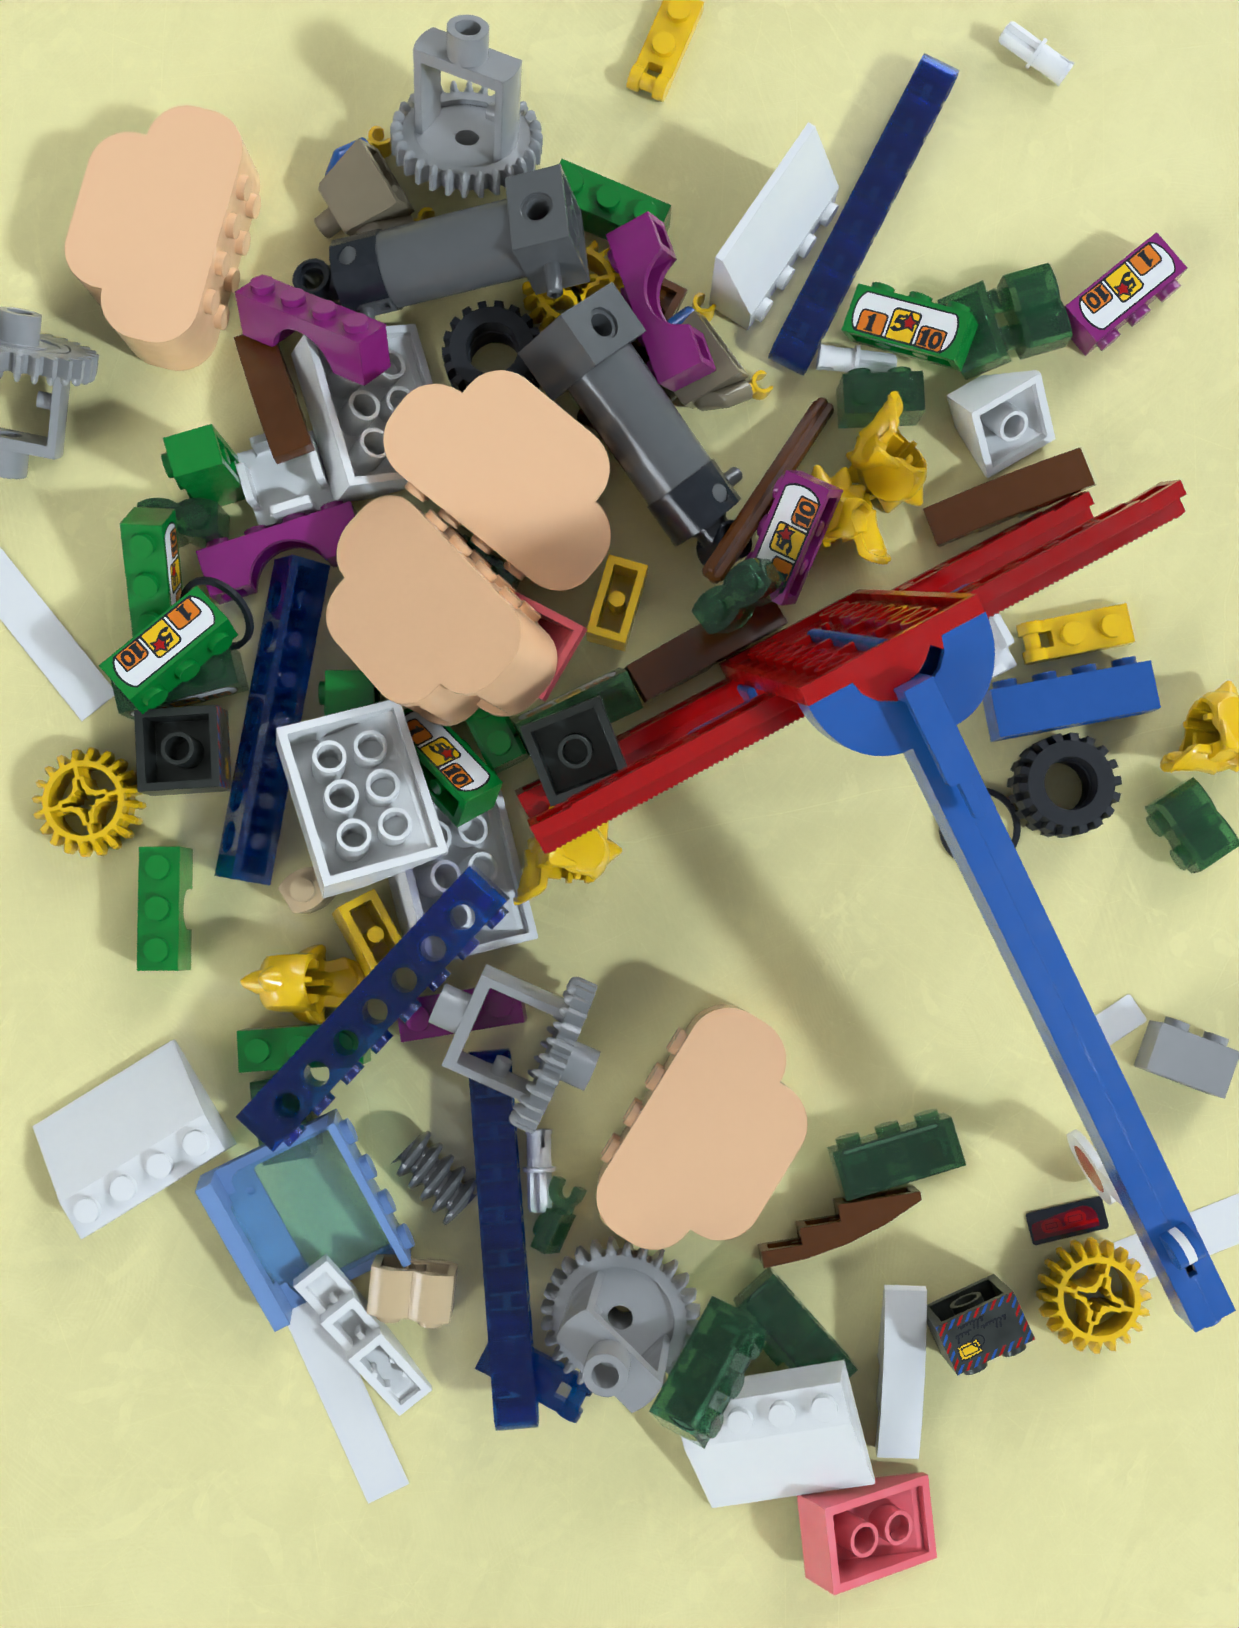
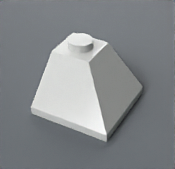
(1002, 418)

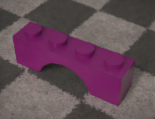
(642, 258)
(348, 339)
(244, 558)

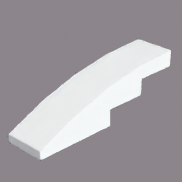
(368, 1342)
(901, 1371)

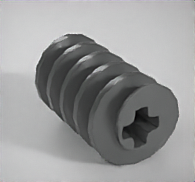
(436, 1176)

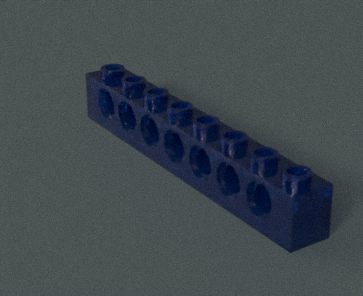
(273, 701)
(266, 1113)

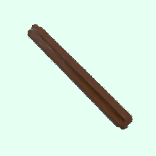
(761, 499)

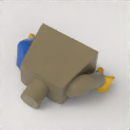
(363, 190)
(727, 384)

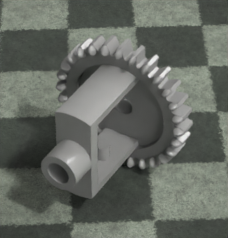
(465, 136)
(39, 354)
(564, 1056)
(617, 1349)

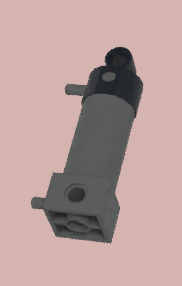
(527, 235)
(594, 361)

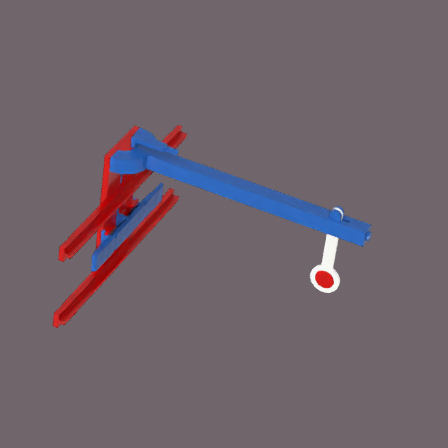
(897, 679)

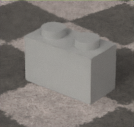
(1187, 1058)

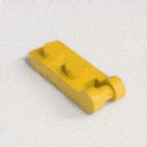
(665, 47)
(1076, 634)

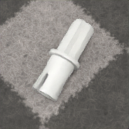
(1035, 52)
(847, 359)
(539, 1170)

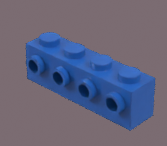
(1070, 700)

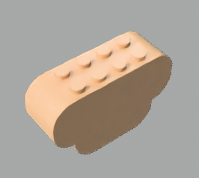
(166, 232)
(507, 472)
(434, 618)
(705, 1136)

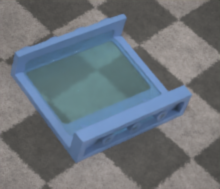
(296, 1206)

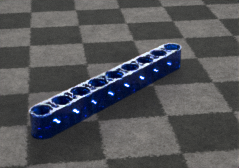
(863, 214)
(504, 1255)

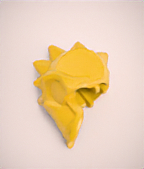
(887, 460)
(854, 518)
(1209, 734)
(577, 860)
(304, 983)

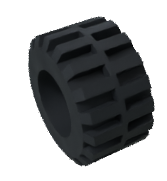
(482, 328)
(1095, 776)

